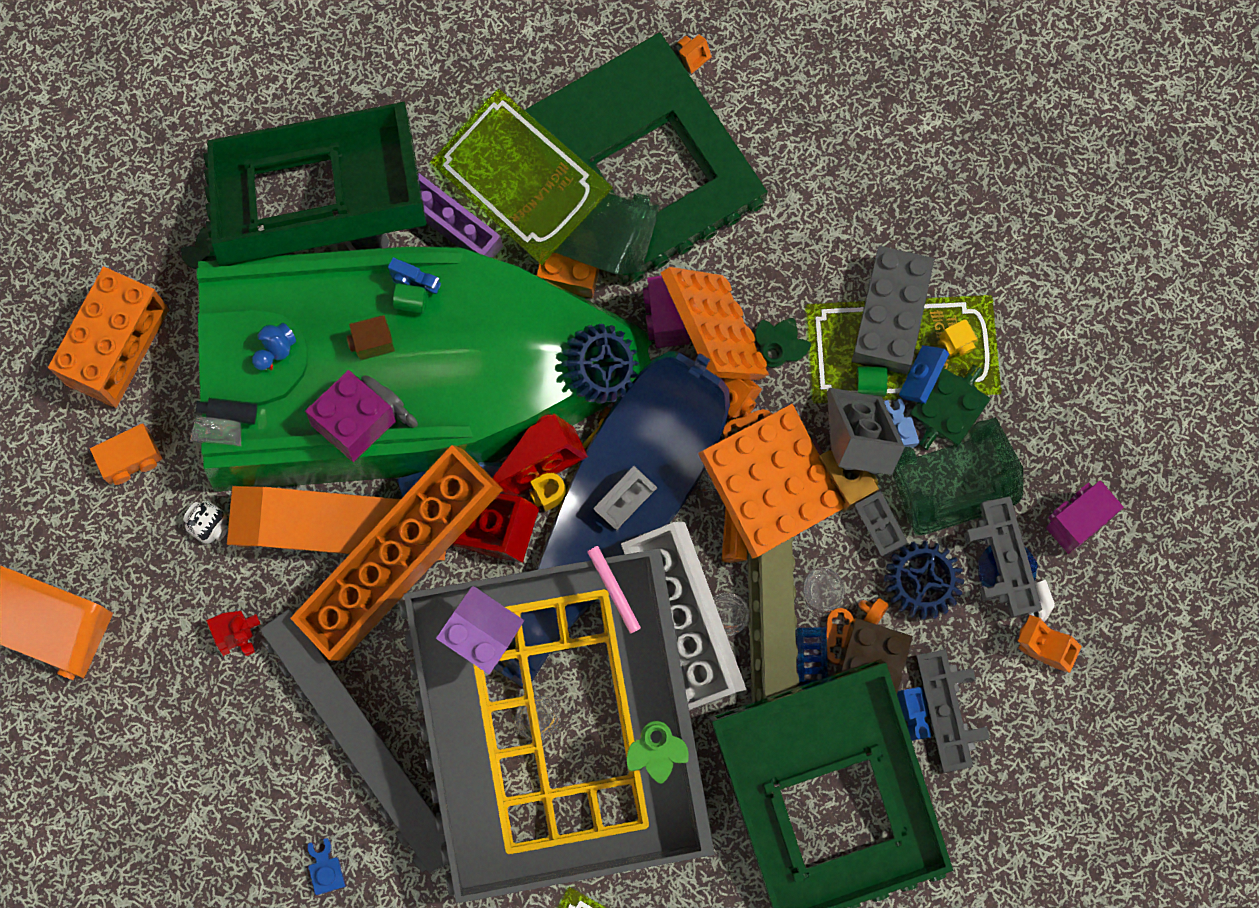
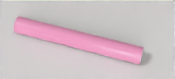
(614, 589)

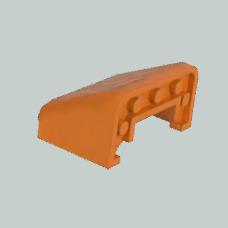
(50, 623)

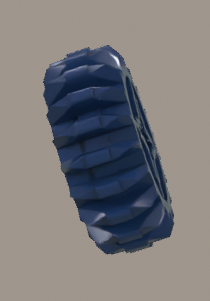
(602, 341)
(936, 583)

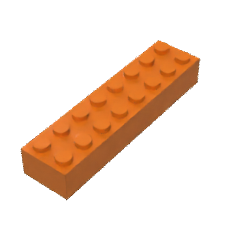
(396, 553)

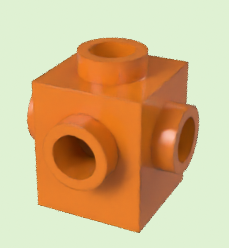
(741, 396)

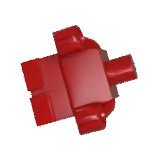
(233, 630)

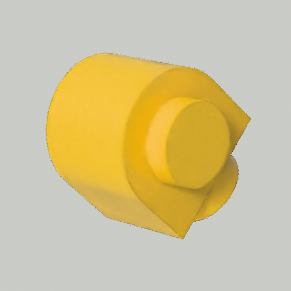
(958, 339)
(547, 491)

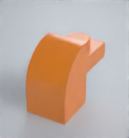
(1048, 645)

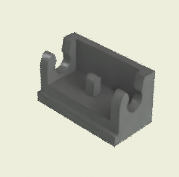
(881, 524)

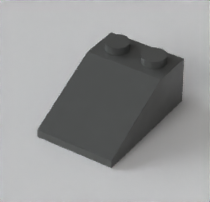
(862, 432)

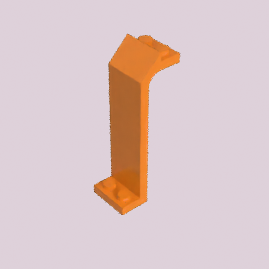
(303, 519)

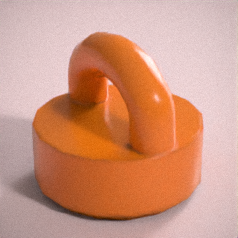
(874, 611)

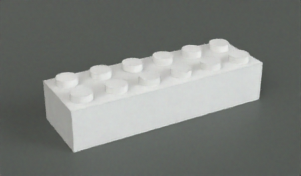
(702, 642)

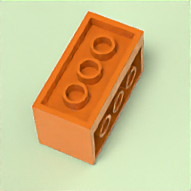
(109, 337)

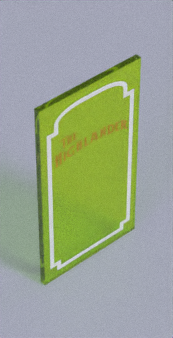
(521, 176)
(835, 330)

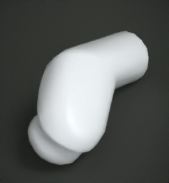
(1045, 599)

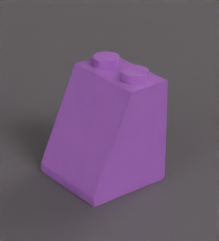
(480, 630)

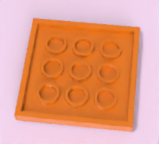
(715, 323)
(771, 480)

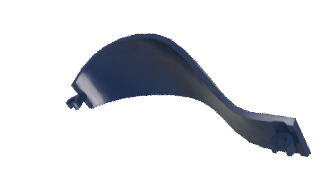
(660, 431)

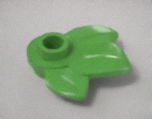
(657, 756)

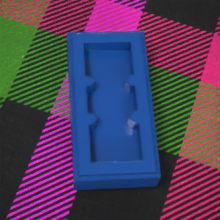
(924, 374)

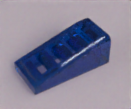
(811, 632)

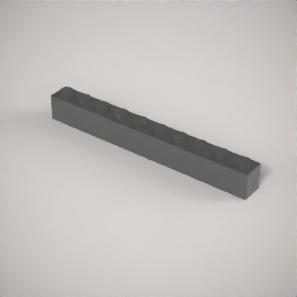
(358, 739)

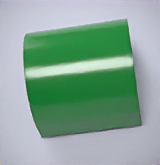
(410, 298)
(871, 380)

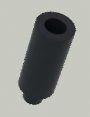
(229, 410)

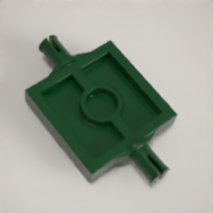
(951, 407)

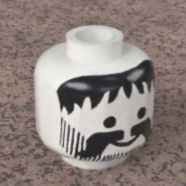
(206, 522)

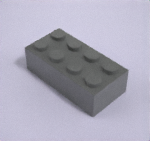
(893, 310)

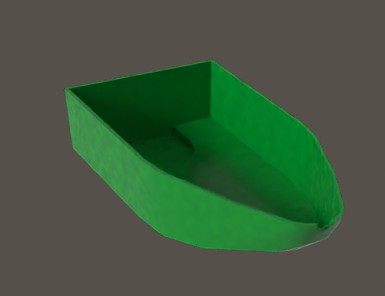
(466, 369)

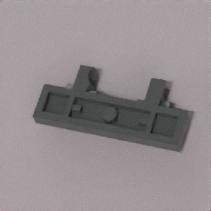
(1015, 578)
(940, 687)

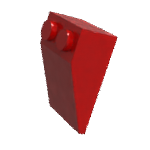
(543, 449)
(501, 529)

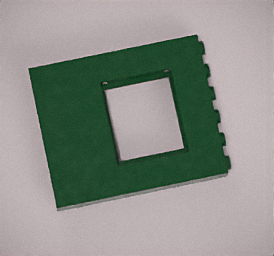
(631, 100)
(371, 176)
(814, 734)

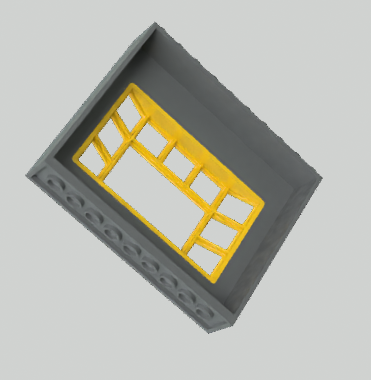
(465, 752)

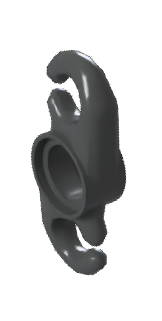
(392, 399)

